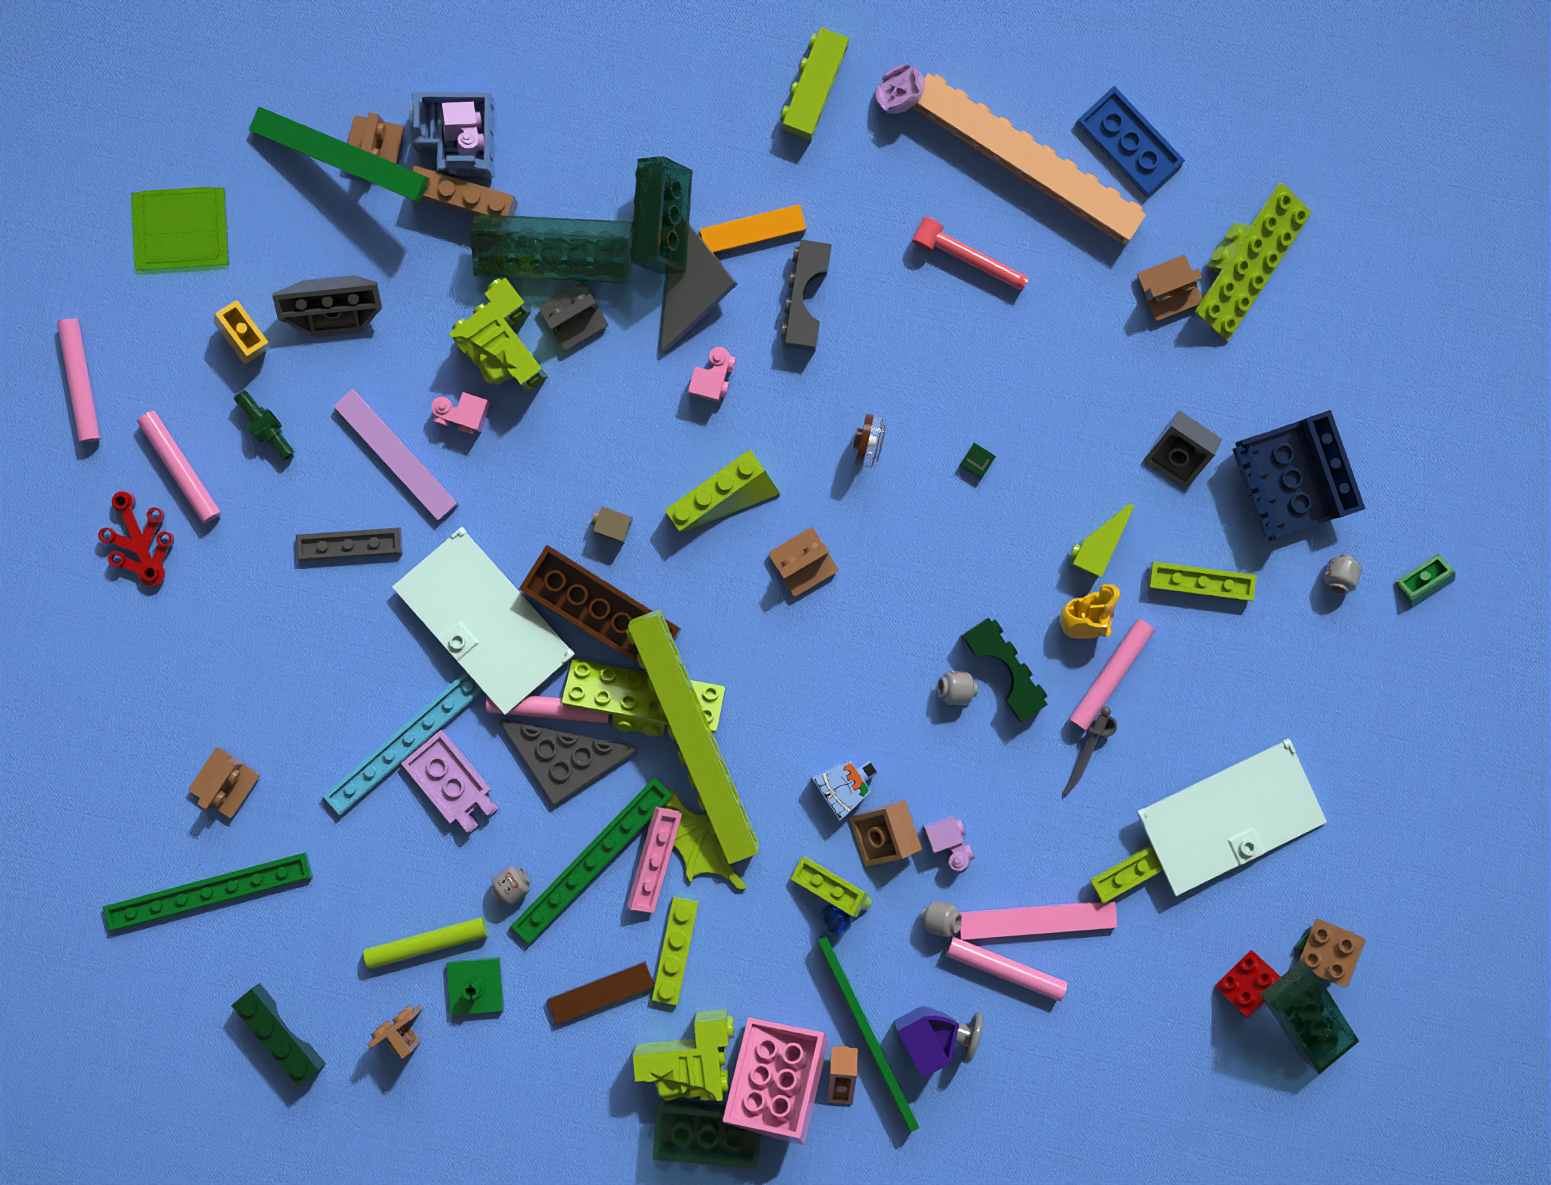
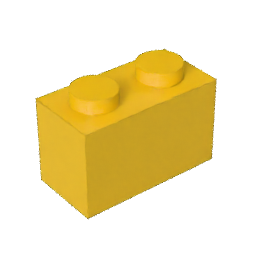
(240, 332)

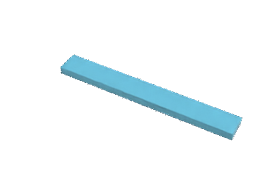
(402, 743)

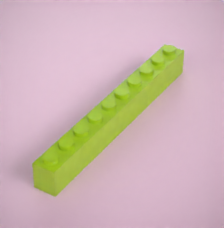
(693, 735)

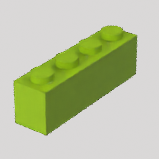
(815, 83)

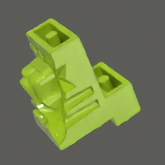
(493, 343)
(689, 1065)

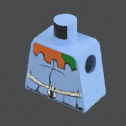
(844, 785)

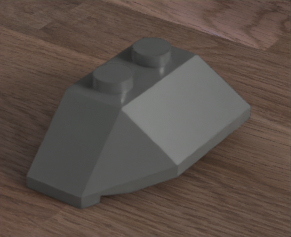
(329, 305)

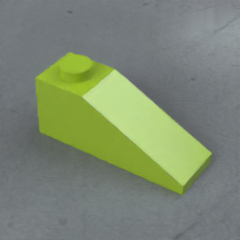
(1097, 548)

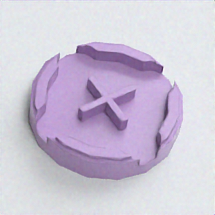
(900, 89)

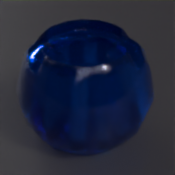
(835, 919)

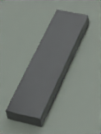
(349, 544)

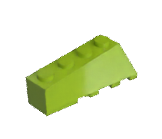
(727, 491)

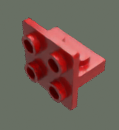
(1246, 983)

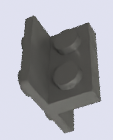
(573, 316)

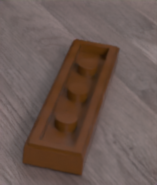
(601, 992)

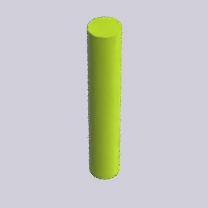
(425, 943)

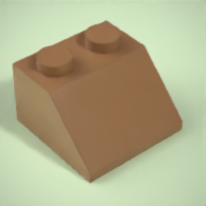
(885, 833)

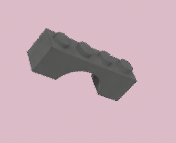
(812, 262)

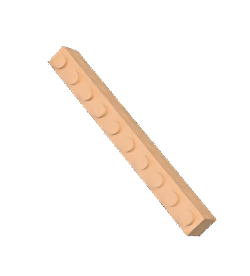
(1029, 160)

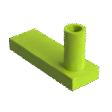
(831, 887)

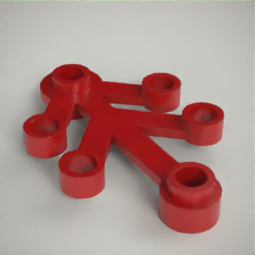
(139, 542)

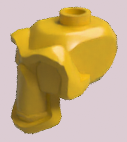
(1091, 614)

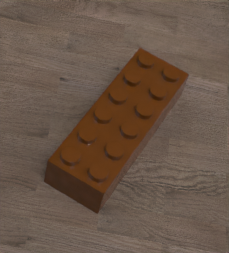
(586, 600)

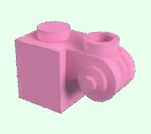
(711, 383)
(469, 413)

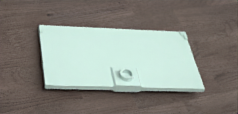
(483, 620)
(1231, 817)

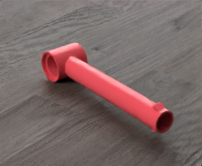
(930, 234)

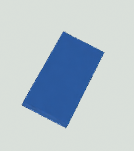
(1130, 141)

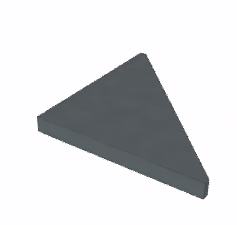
(693, 292)
(562, 759)

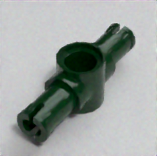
(264, 425)

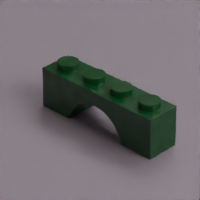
(1023, 697)
(290, 1052)

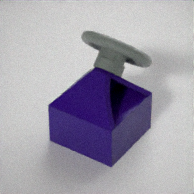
(932, 1038)

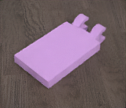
(449, 780)

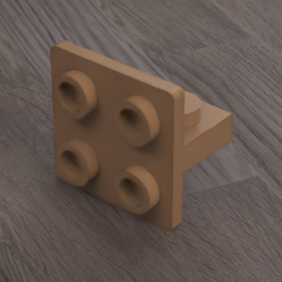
(377, 136)
(1171, 287)
(803, 561)
(223, 783)
(1332, 952)
(400, 1034)

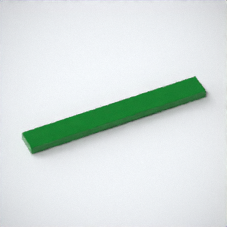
(339, 154)
(591, 861)
(207, 891)
(868, 1033)

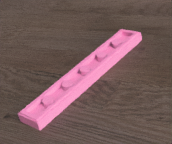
(1038, 920)

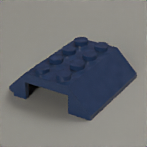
(1298, 476)

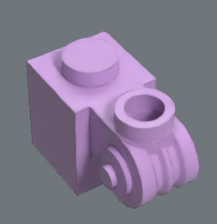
(461, 124)
(948, 834)

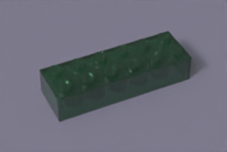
(551, 248)

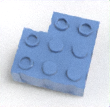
(428, 132)

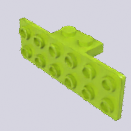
(1249, 259)
(629, 698)

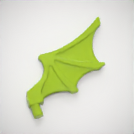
(699, 845)

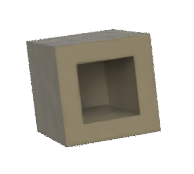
(611, 523)

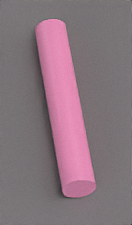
(78, 380)
(178, 467)
(1112, 674)
(549, 708)
(1006, 969)

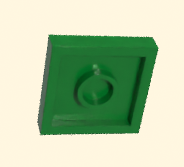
(475, 986)

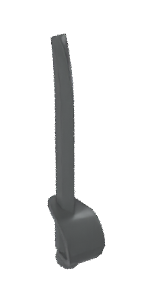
(1104, 726)

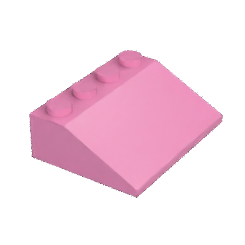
(776, 1080)

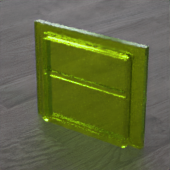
(180, 228)

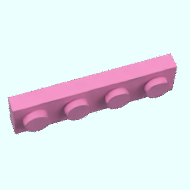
(654, 860)

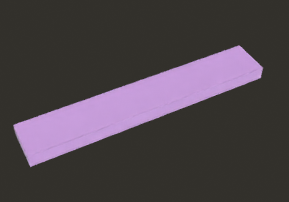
(396, 454)

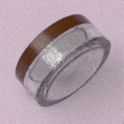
(870, 441)

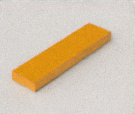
(754, 229)

